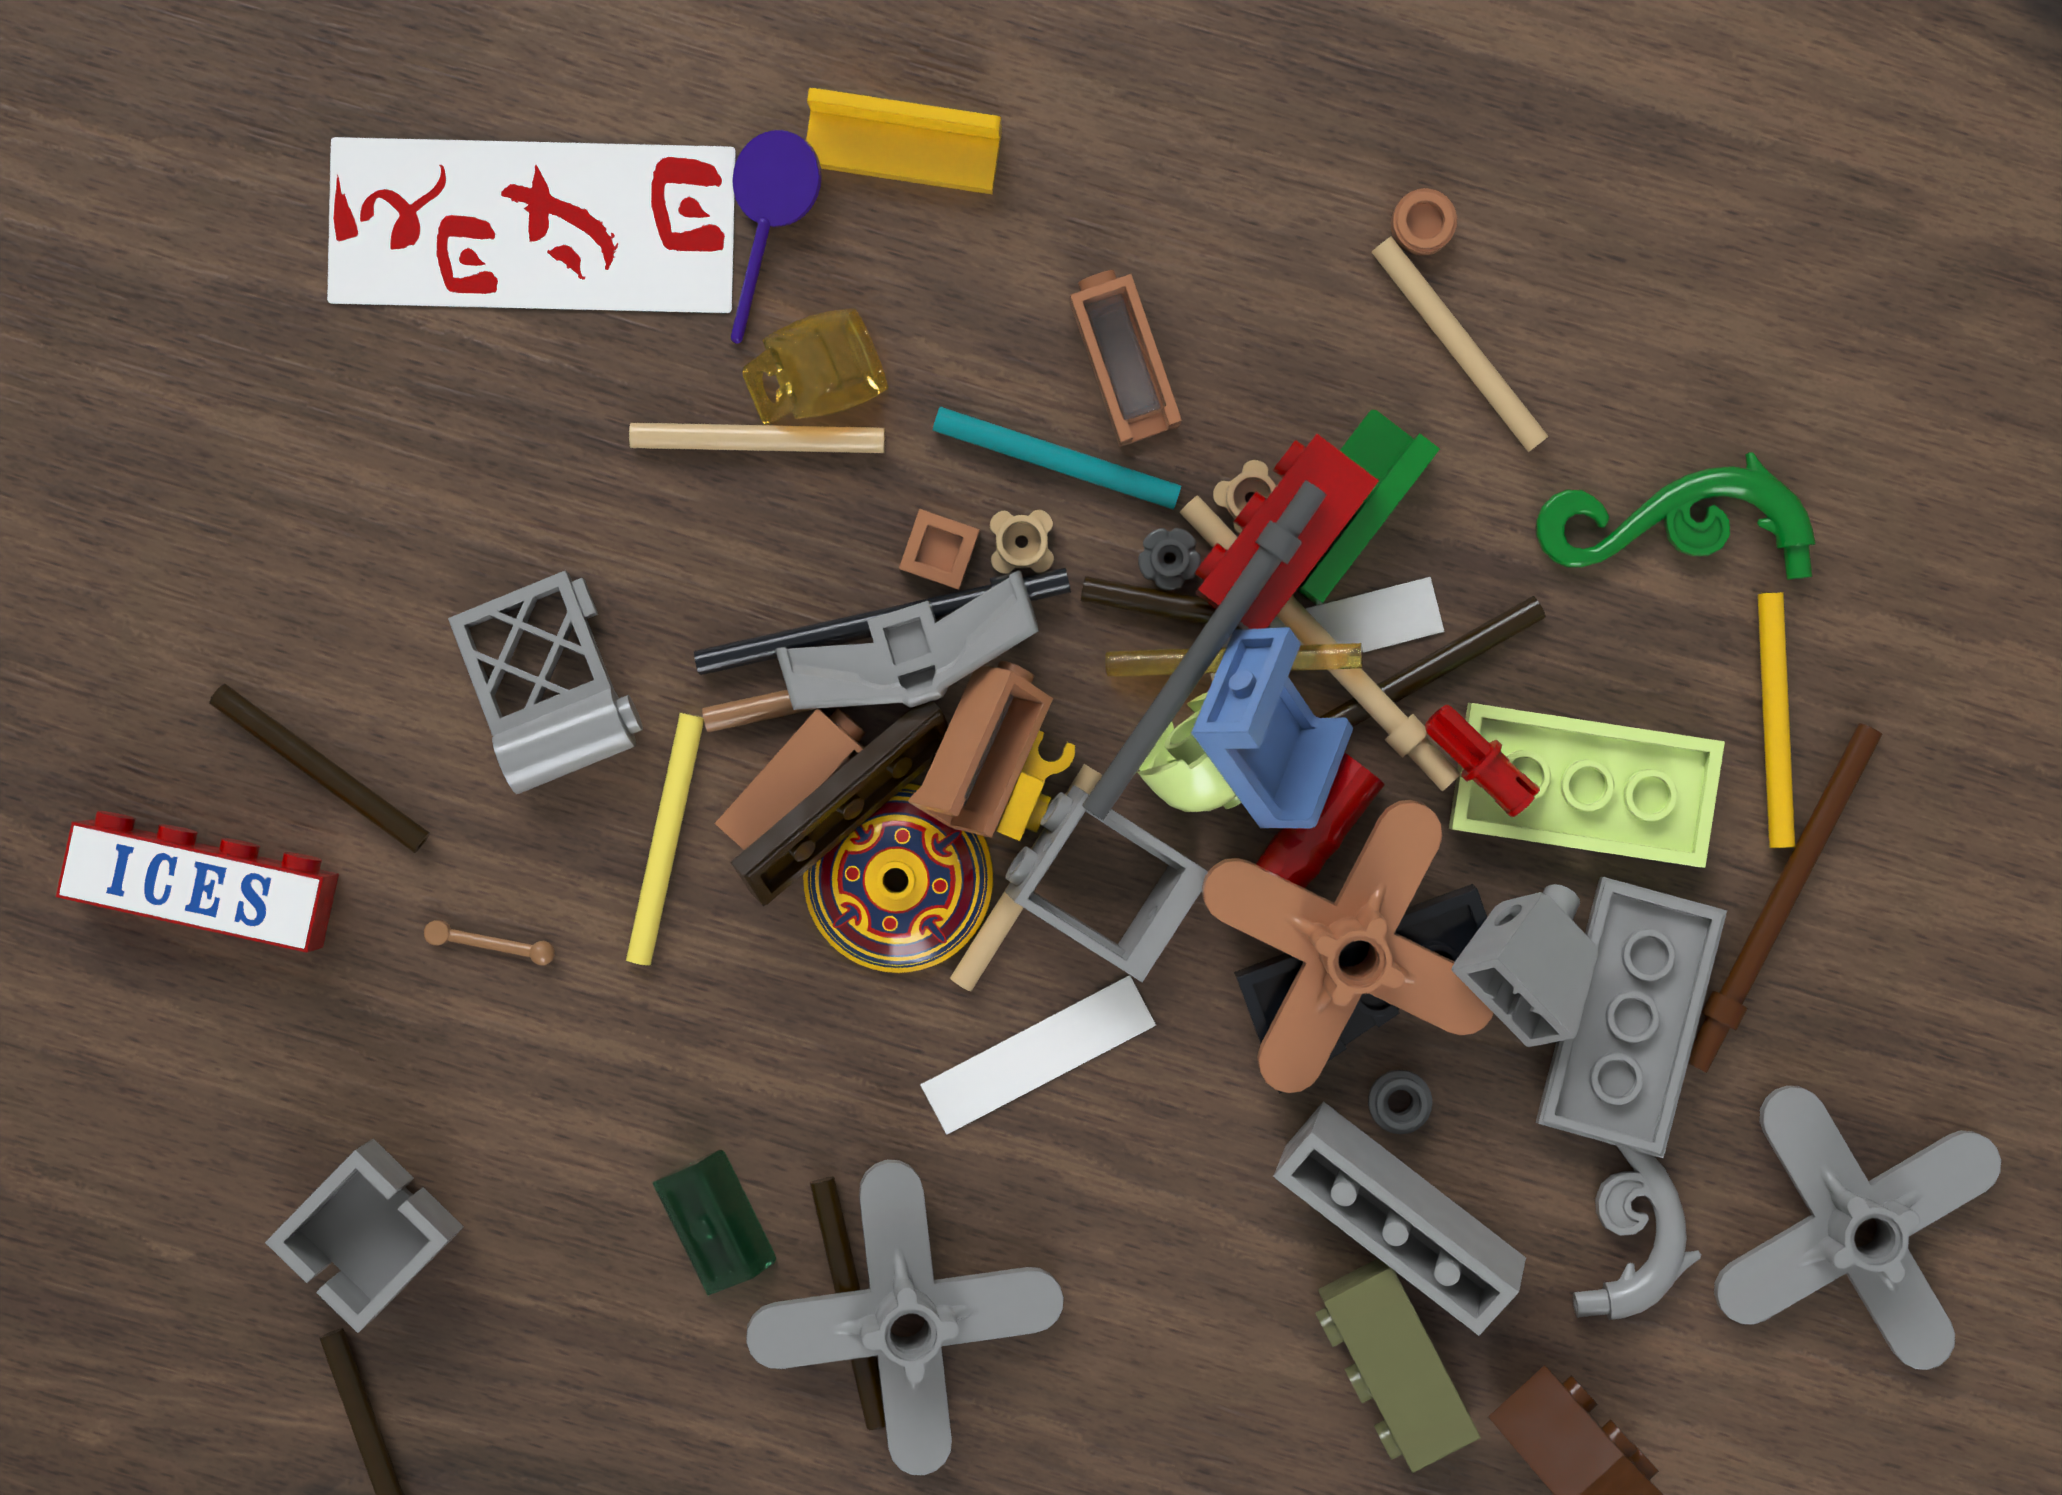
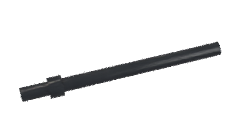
(856, 626)

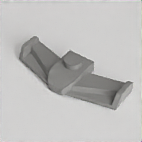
(911, 652)

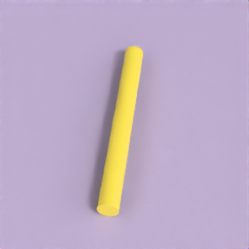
(665, 839)

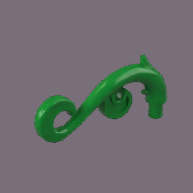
(1755, 485)

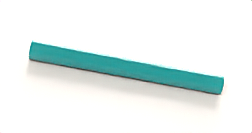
(1056, 458)

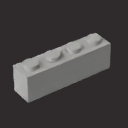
(1401, 1218)

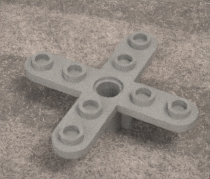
(1839, 1201)
(899, 1284)

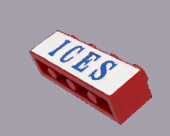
(198, 883)

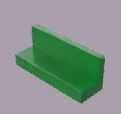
(1397, 463)

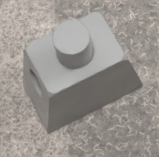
(1532, 965)

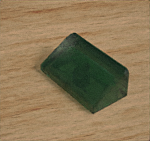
(715, 1222)

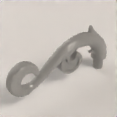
(1667, 1260)

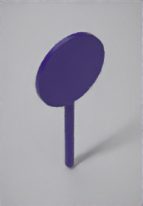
(774, 186)

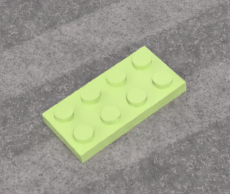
(1598, 786)

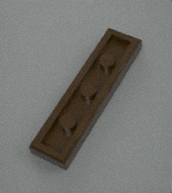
(842, 803)

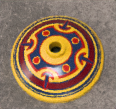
(909, 928)

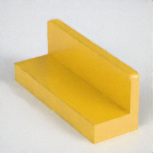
(904, 140)

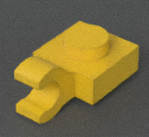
(1026, 801)

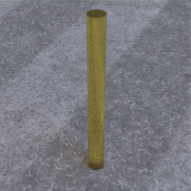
(1166, 660)

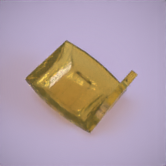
(821, 367)

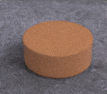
(1423, 222)

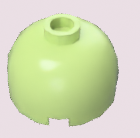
(1183, 772)

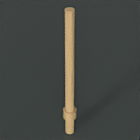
(1405, 733)

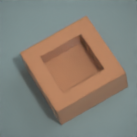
(939, 549)

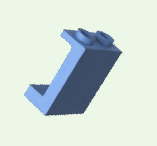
(1265, 733)

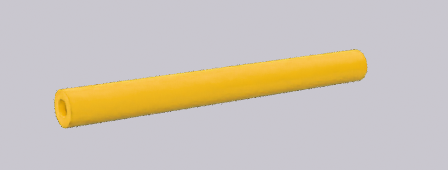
(1776, 720)

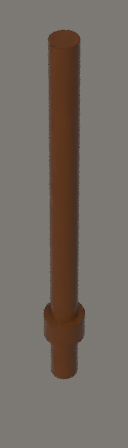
(1725, 1008)

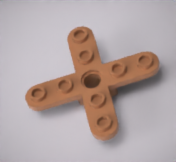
(1318, 930)

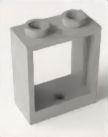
(1158, 915)

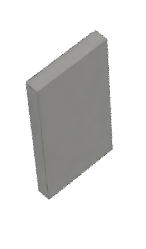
(1638, 1020)

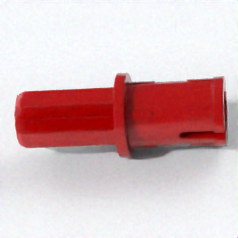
(1482, 761)

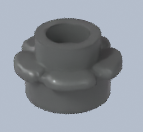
(1152, 558)

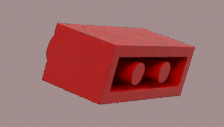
(1346, 490)

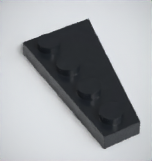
(1438, 924)

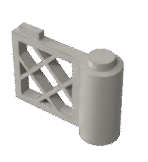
(564, 730)

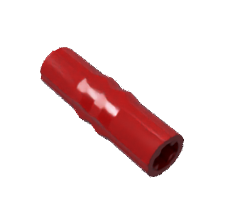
(1302, 852)

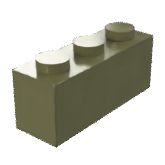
(1395, 1365)

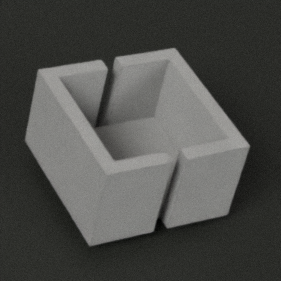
(369, 1230)

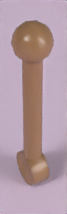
(439, 932)

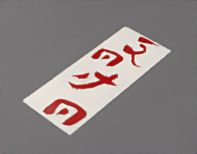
(531, 225)

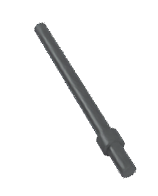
(1277, 544)

